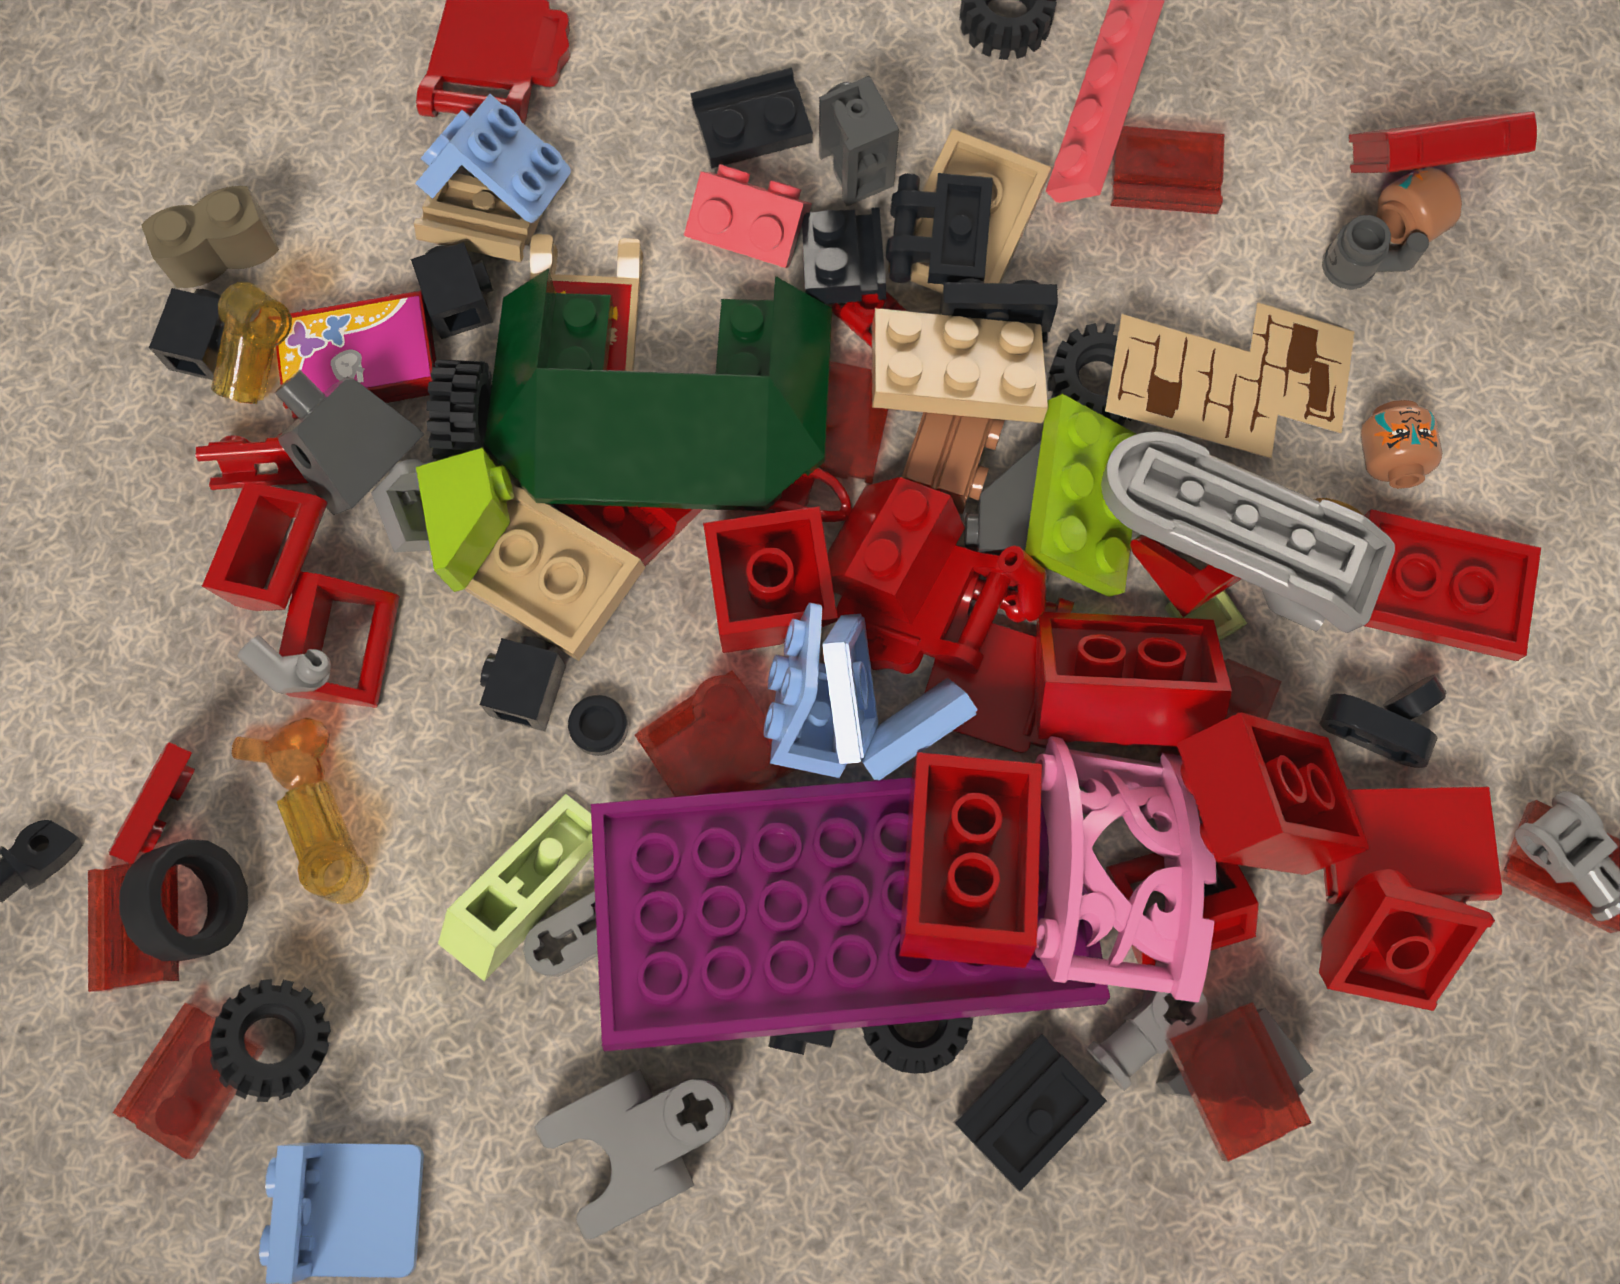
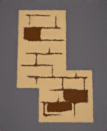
(1232, 394)

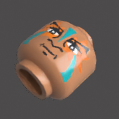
(1420, 202)
(1401, 443)

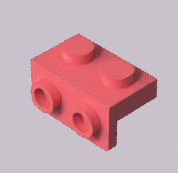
(745, 216)

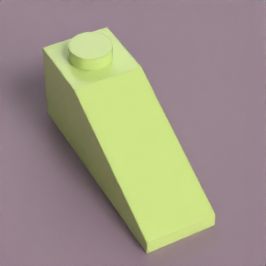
(518, 889)

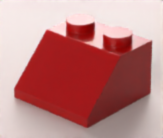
(894, 546)
(767, 575)

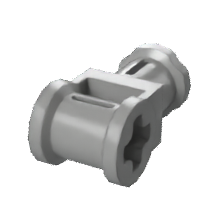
(1575, 849)
(1144, 1035)

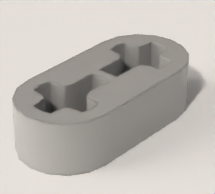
(560, 926)

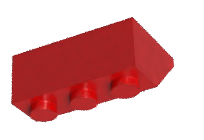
(1127, 678)

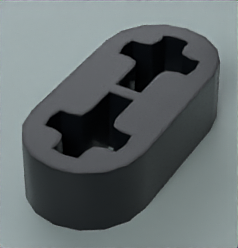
(1378, 730)

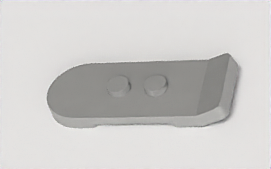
(1249, 526)

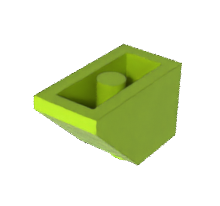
(463, 512)

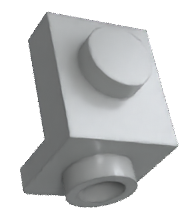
(401, 508)

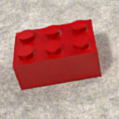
(1270, 796)
(972, 861)

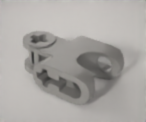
(642, 1140)

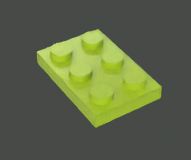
(1069, 518)

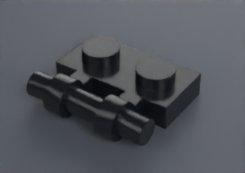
(958, 231)

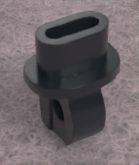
(30, 868)

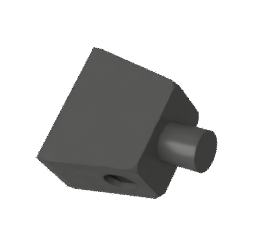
(342, 438)

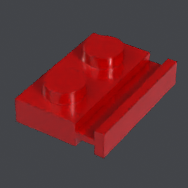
(141, 826)

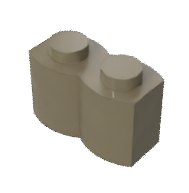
(208, 238)

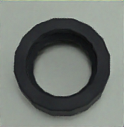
(144, 914)

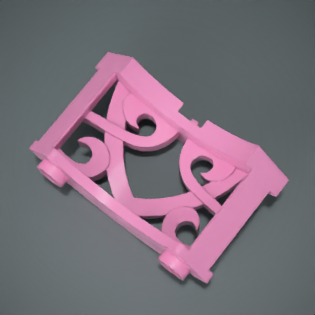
(1138, 792)

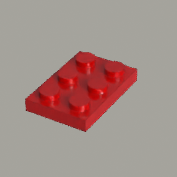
(1456, 587)

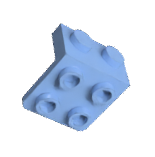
(500, 155)
(802, 712)
(342, 1211)

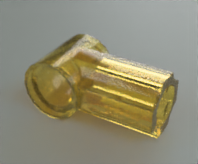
(248, 346)
(320, 840)

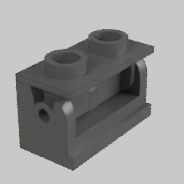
(861, 138)

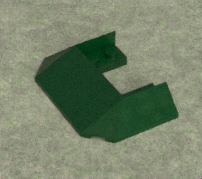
(658, 436)

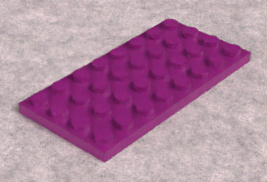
(781, 921)

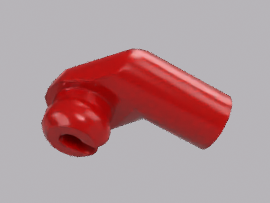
(1030, 577)

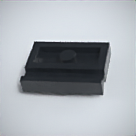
(751, 117)
(843, 255)
(1016, 302)
(1029, 1112)

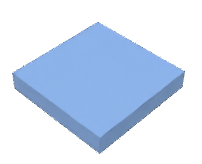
(850, 687)
(917, 727)

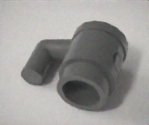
(1364, 250)

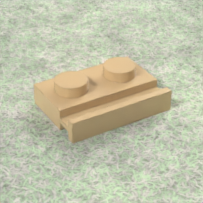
(474, 215)

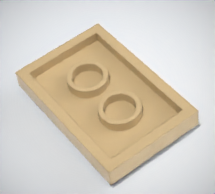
(1015, 194)
(958, 366)
(554, 575)

